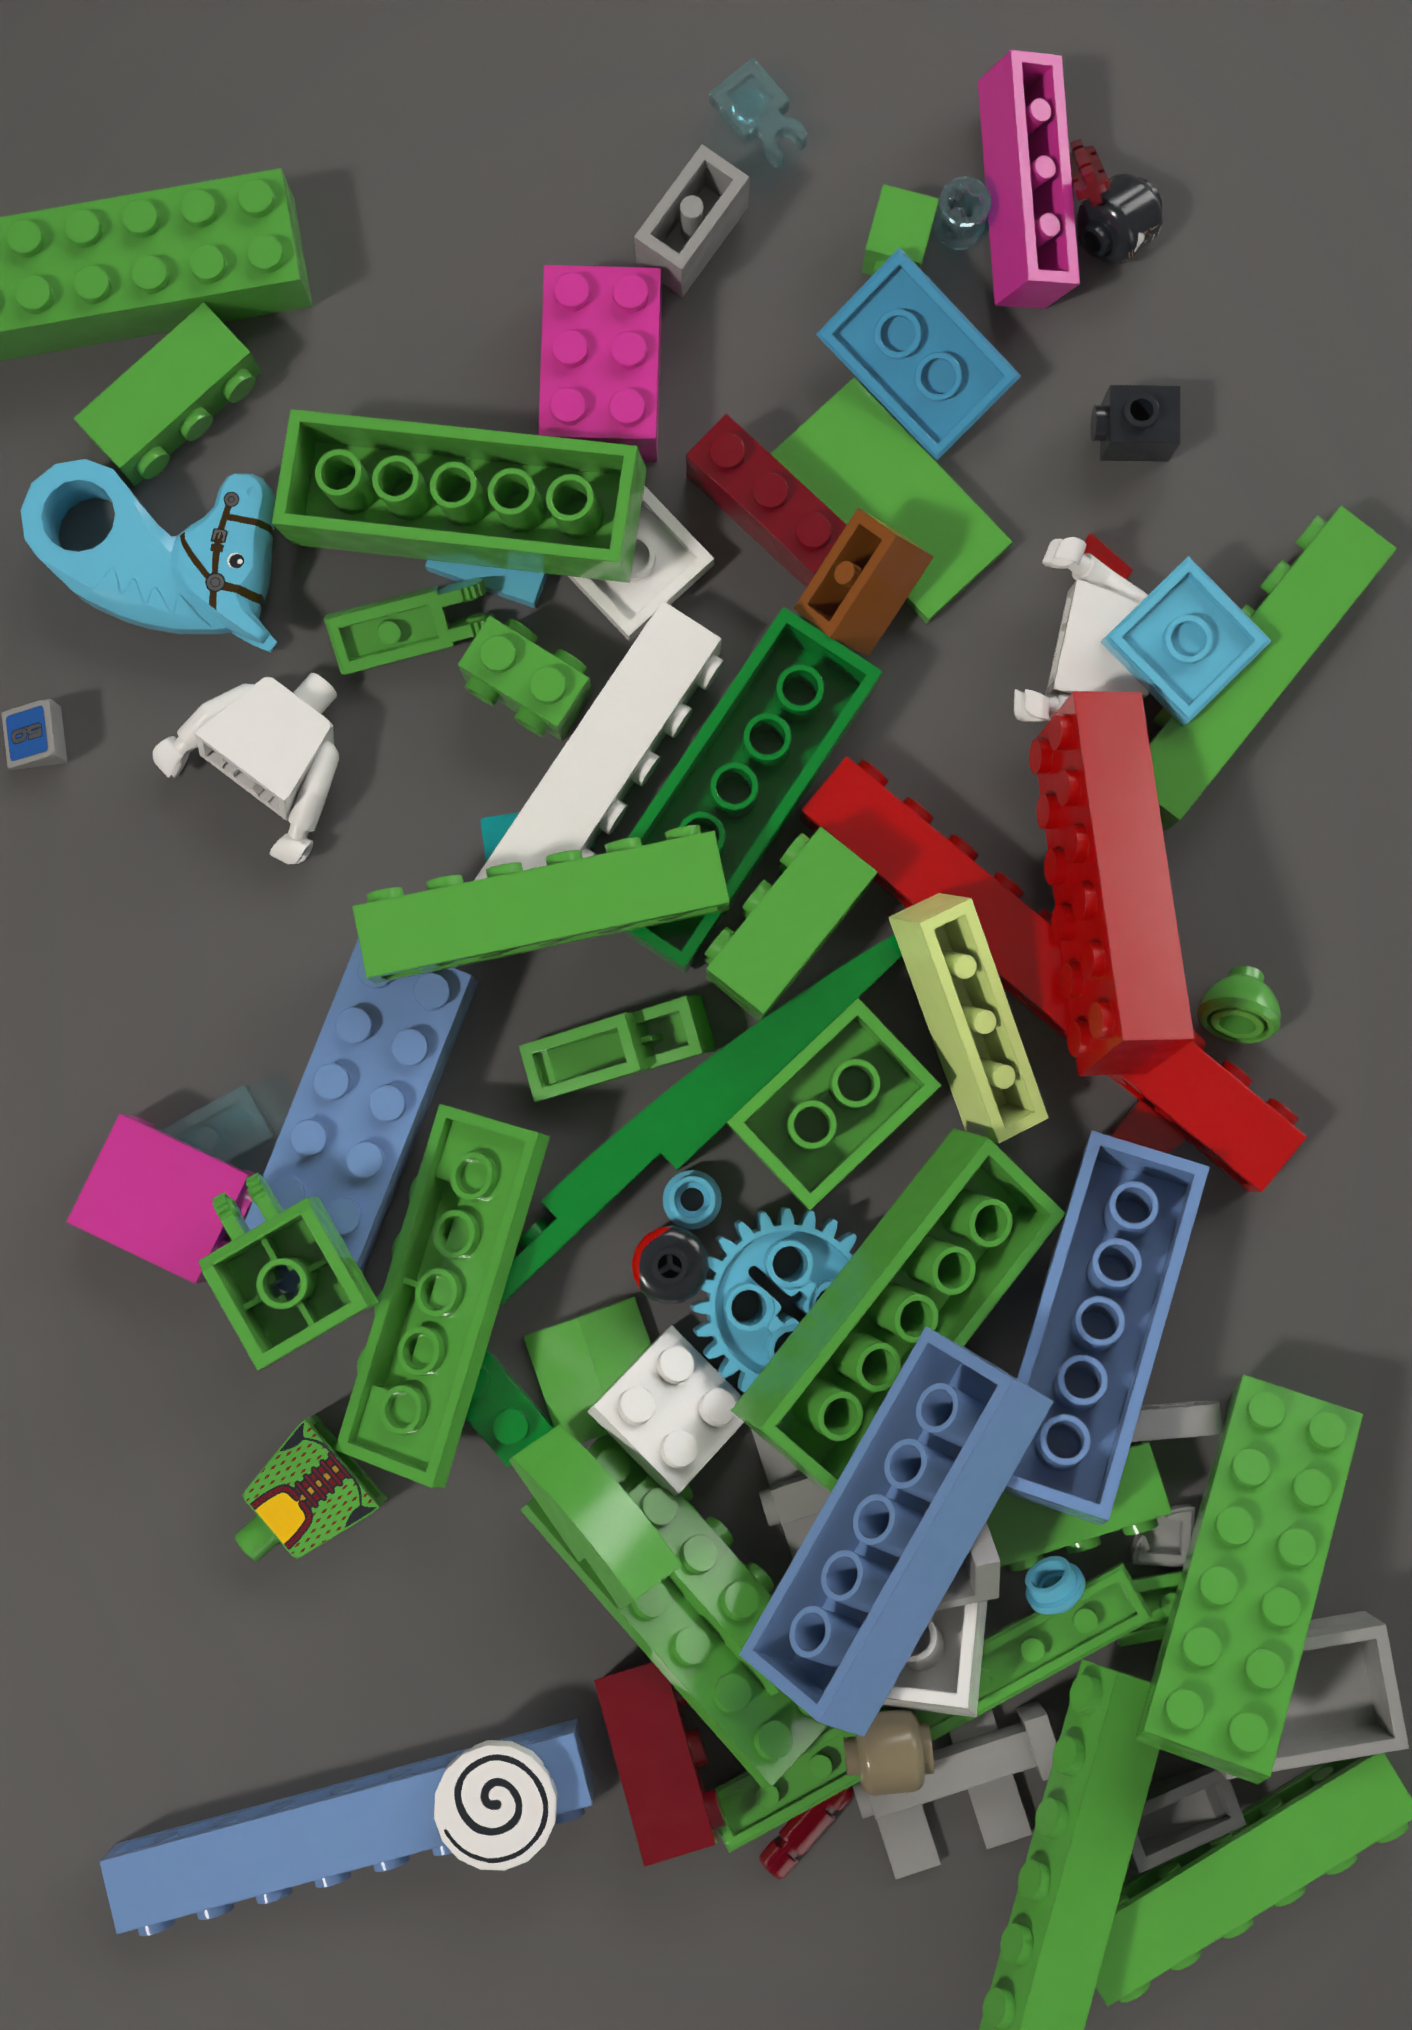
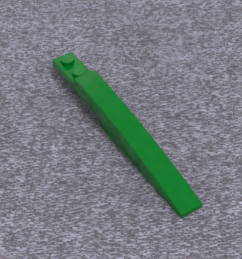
(695, 1108)

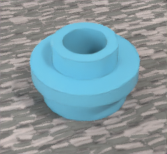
(700, 1217)
(1054, 1585)

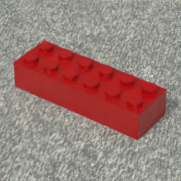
(1110, 886)

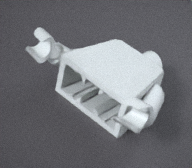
(1090, 613)
(269, 746)

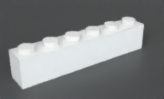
(614, 742)

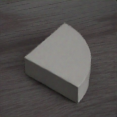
(1168, 1541)

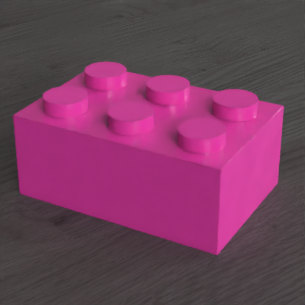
(601, 355)

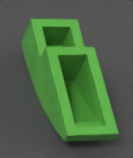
(618, 1048)
(595, 1516)

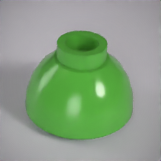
(1240, 1007)

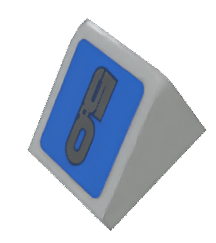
(34, 735)

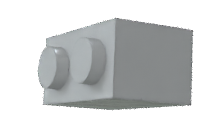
(692, 219)

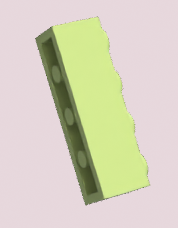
(968, 1016)

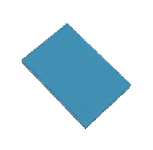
(918, 354)

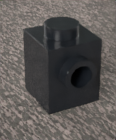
(1137, 423)

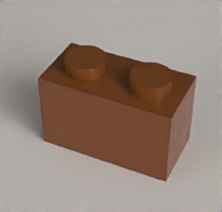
(863, 582)

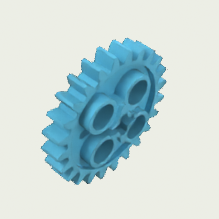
(751, 1343)

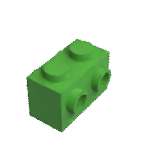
(538, 686)

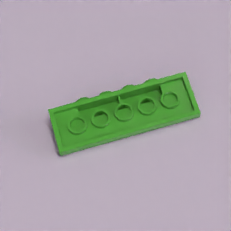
(441, 1295)
(700, 1622)

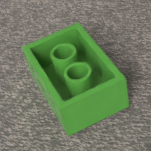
(787, 922)
(833, 1104)

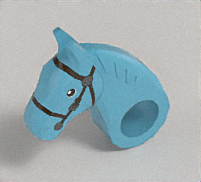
(187, 583)

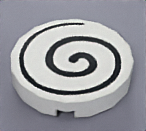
(495, 1805)

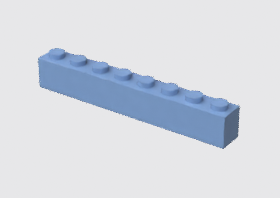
(309, 1838)

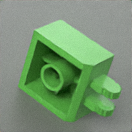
(250, 1267)

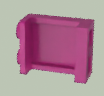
(157, 1197)

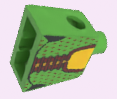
(306, 1494)

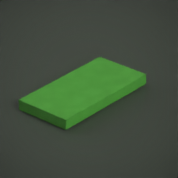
(864, 459)

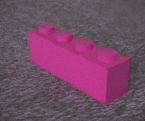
(1028, 180)

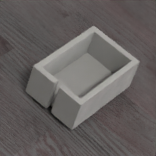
(1342, 1695)

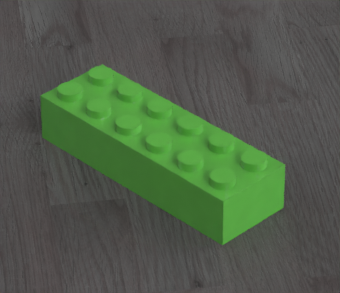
(149, 262)
(460, 495)
(929, 1262)
(1250, 1580)

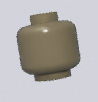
(892, 1754)

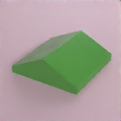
(583, 1360)

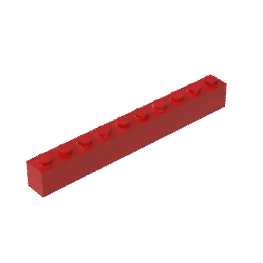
(915, 862)

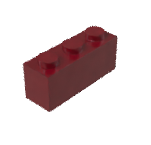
(764, 498)
(659, 1764)

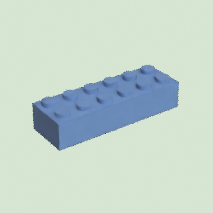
(365, 1099)
(1103, 1320)
(894, 1532)

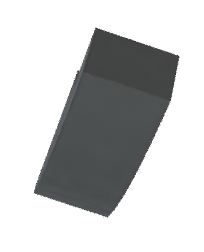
(1183, 1815)

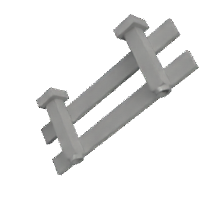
(980, 1753)

